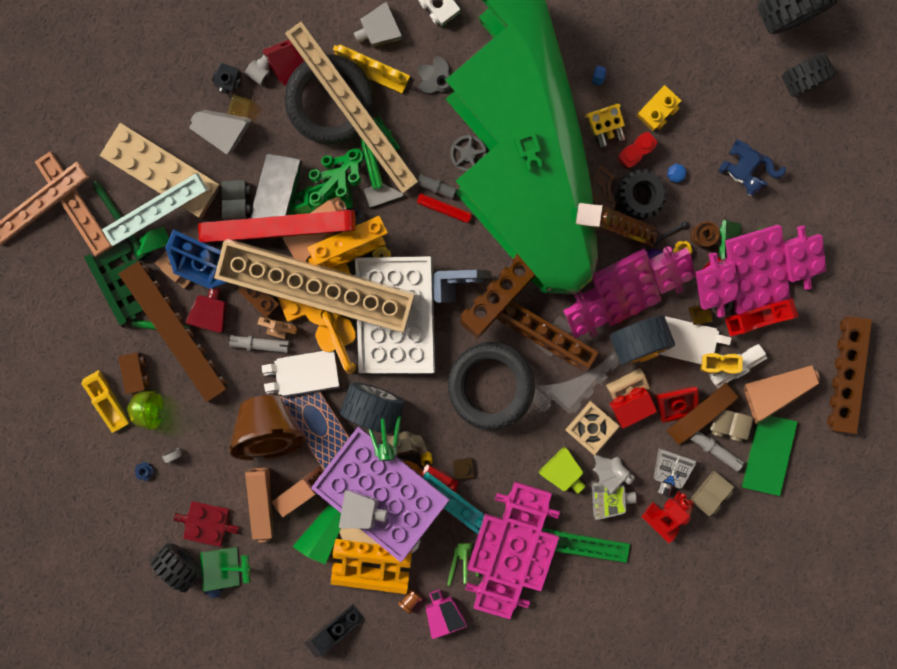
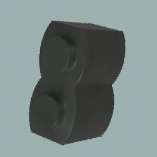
(235, 200)

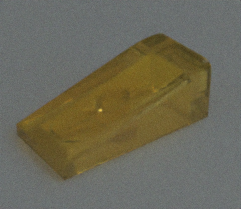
(239, 106)

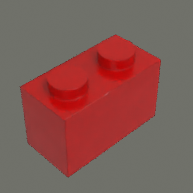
(632, 407)

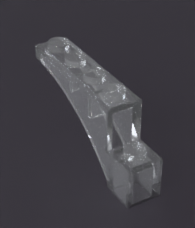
(571, 392)

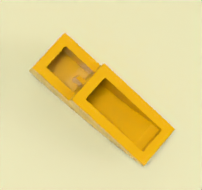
(105, 401)

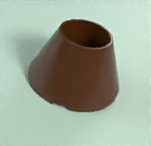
(265, 429)

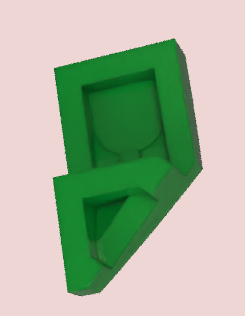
(153, 241)

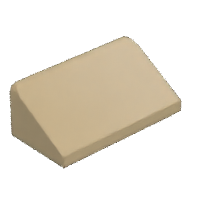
(627, 383)

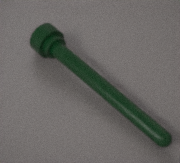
(116, 214)

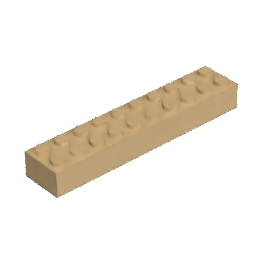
(314, 285)

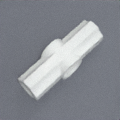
(750, 358)

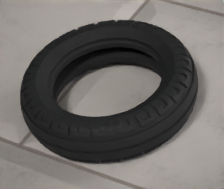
(295, 109)
(524, 380)

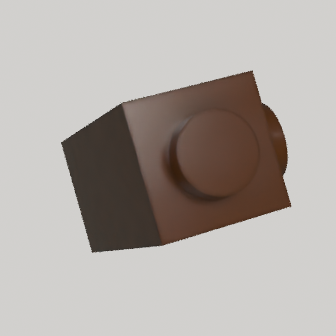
(263, 302)
(133, 373)

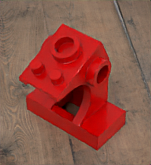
(667, 521)

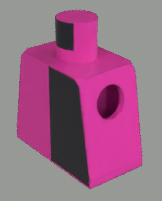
(443, 615)

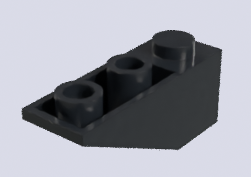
(334, 631)

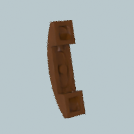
(702, 414)

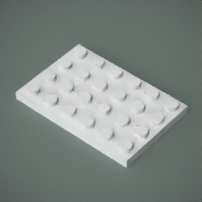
(391, 350)

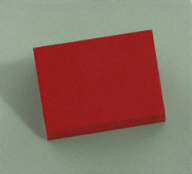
(676, 403)

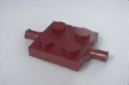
(206, 523)

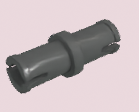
(436, 186)

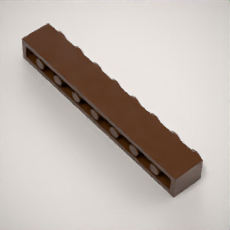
(616, 224)
(172, 331)

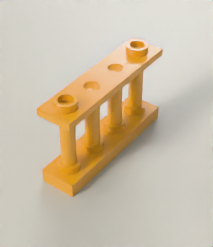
(348, 245)

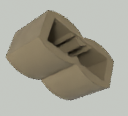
(731, 423)
(712, 493)

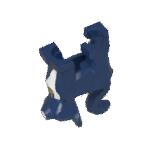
(747, 164)

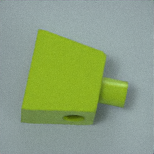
(563, 471)

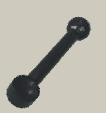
(684, 225)

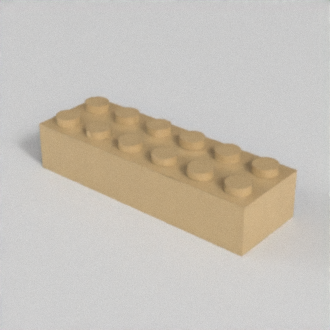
(156, 167)

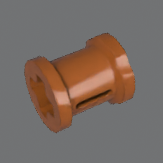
(410, 601)

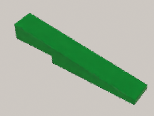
(590, 546)

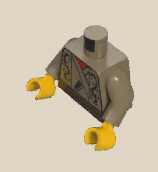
(410, 444)

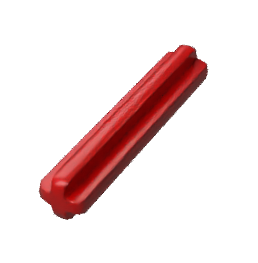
(444, 208)

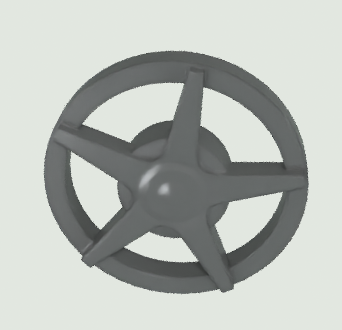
(467, 153)

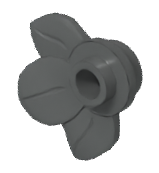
(432, 75)

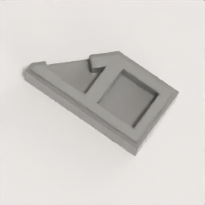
(381, 196)

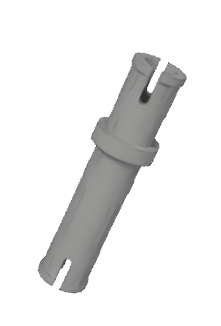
(258, 344)
(709, 445)

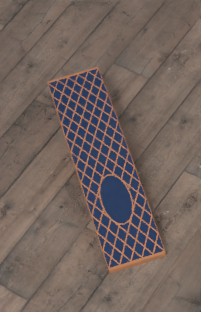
(320, 423)

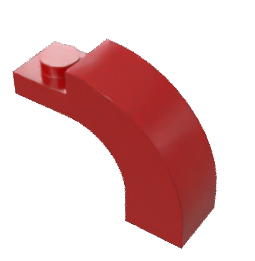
(761, 317)

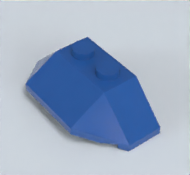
(193, 260)

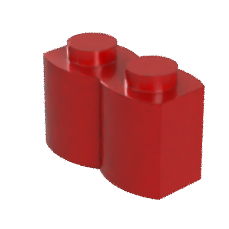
(641, 146)

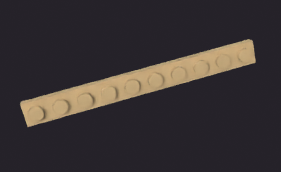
(351, 106)

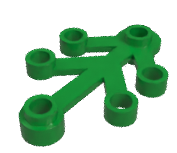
(336, 175)

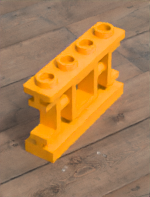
(368, 577)

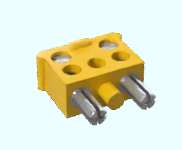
(603, 115)

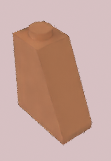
(297, 493)

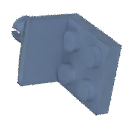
(445, 283)

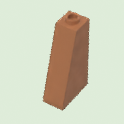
(299, 244)
(776, 392)
(260, 503)

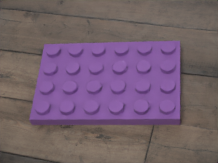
(400, 490)

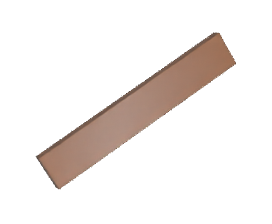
(42, 201)
(76, 208)

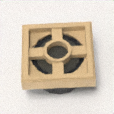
(592, 428)

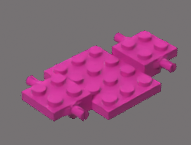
(760, 269)
(628, 289)
(513, 551)

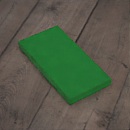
(769, 455)

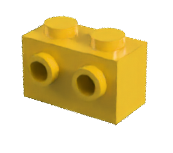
(658, 108)

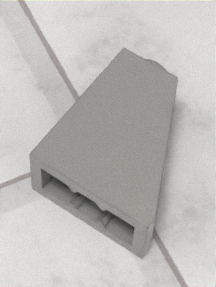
(220, 128)

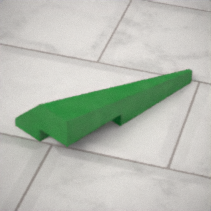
(301, 203)
(320, 536)

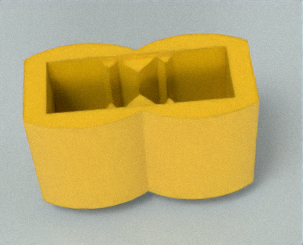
(727, 364)

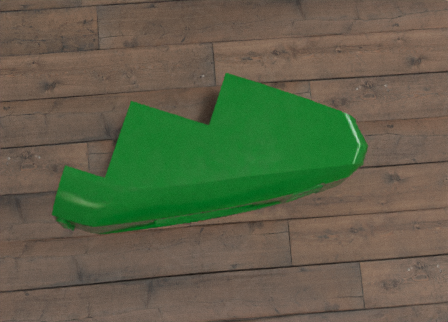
(509, 91)

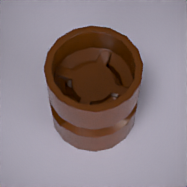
(704, 234)

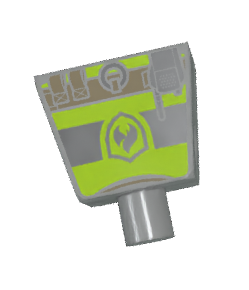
(609, 504)

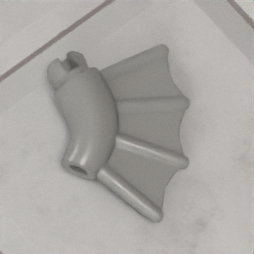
(612, 473)

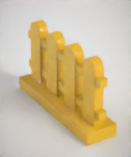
(375, 70)

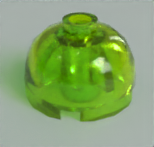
(145, 409)

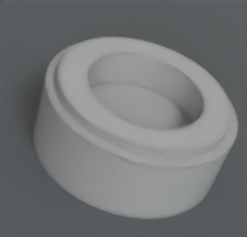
(172, 455)

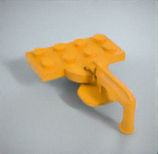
(333, 330)

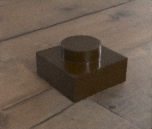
(699, 315)
(463, 468)

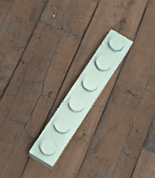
(155, 209)

